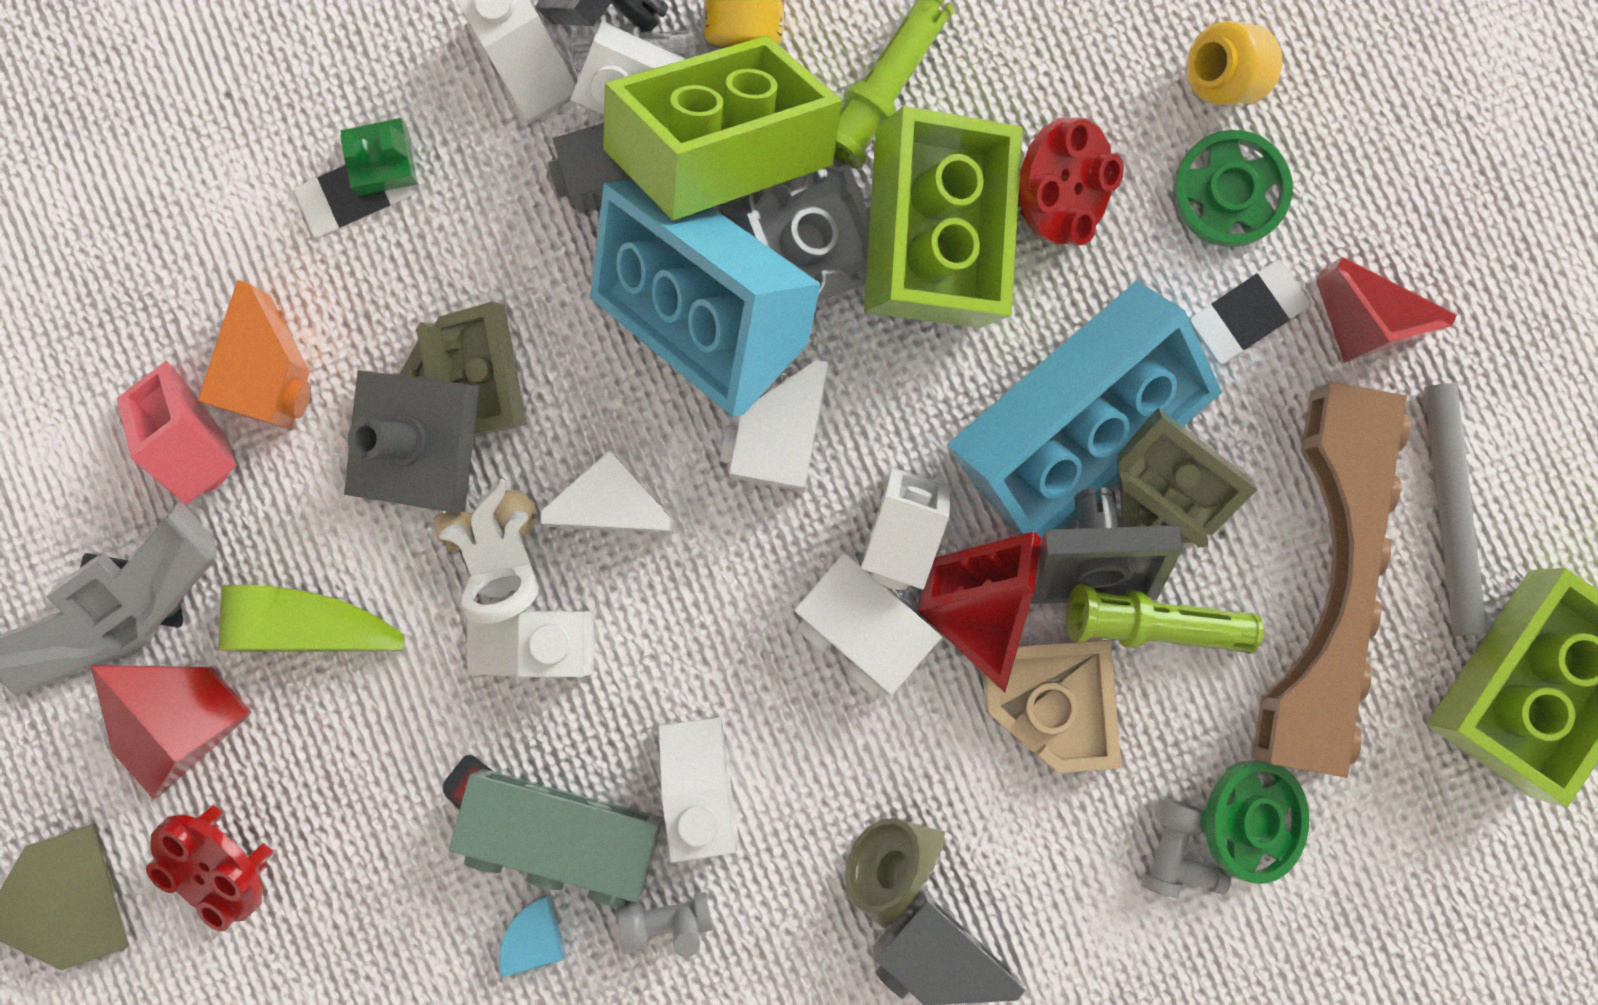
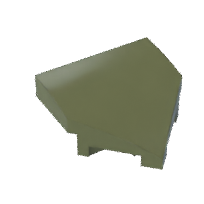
(473, 350)
(1178, 480)
(62, 902)

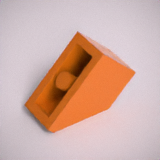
(256, 363)

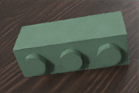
(555, 837)

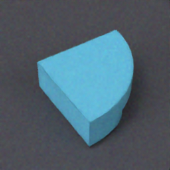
(532, 939)

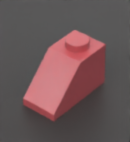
(174, 435)

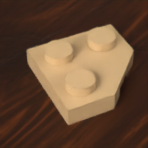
(1061, 704)

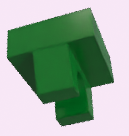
(378, 157)

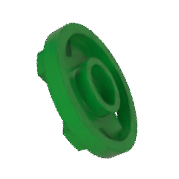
(1232, 188)
(1254, 821)

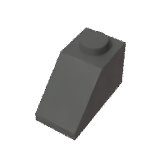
(940, 960)

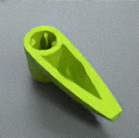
(298, 621)

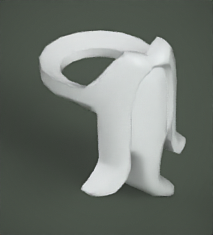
(494, 561)

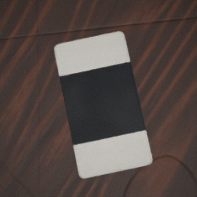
(331, 203)
(1250, 311)

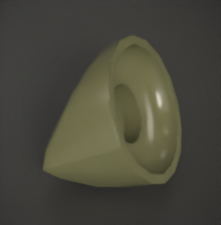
(891, 867)

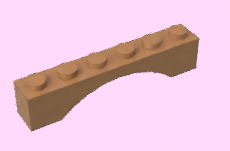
(1353, 453)

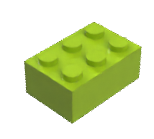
(720, 125)
(943, 218)
(1532, 690)

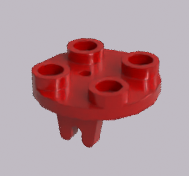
(1068, 181)
(207, 868)

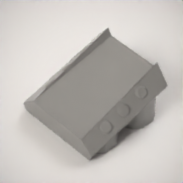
(812, 224)

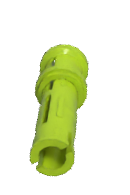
(873, 99)
(1137, 619)

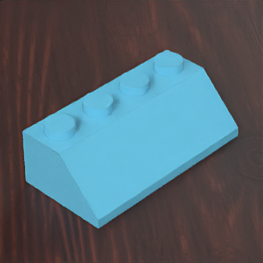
(701, 295)
(1081, 409)

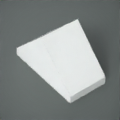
(608, 500)

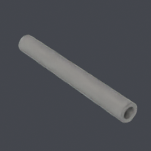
(1455, 509)

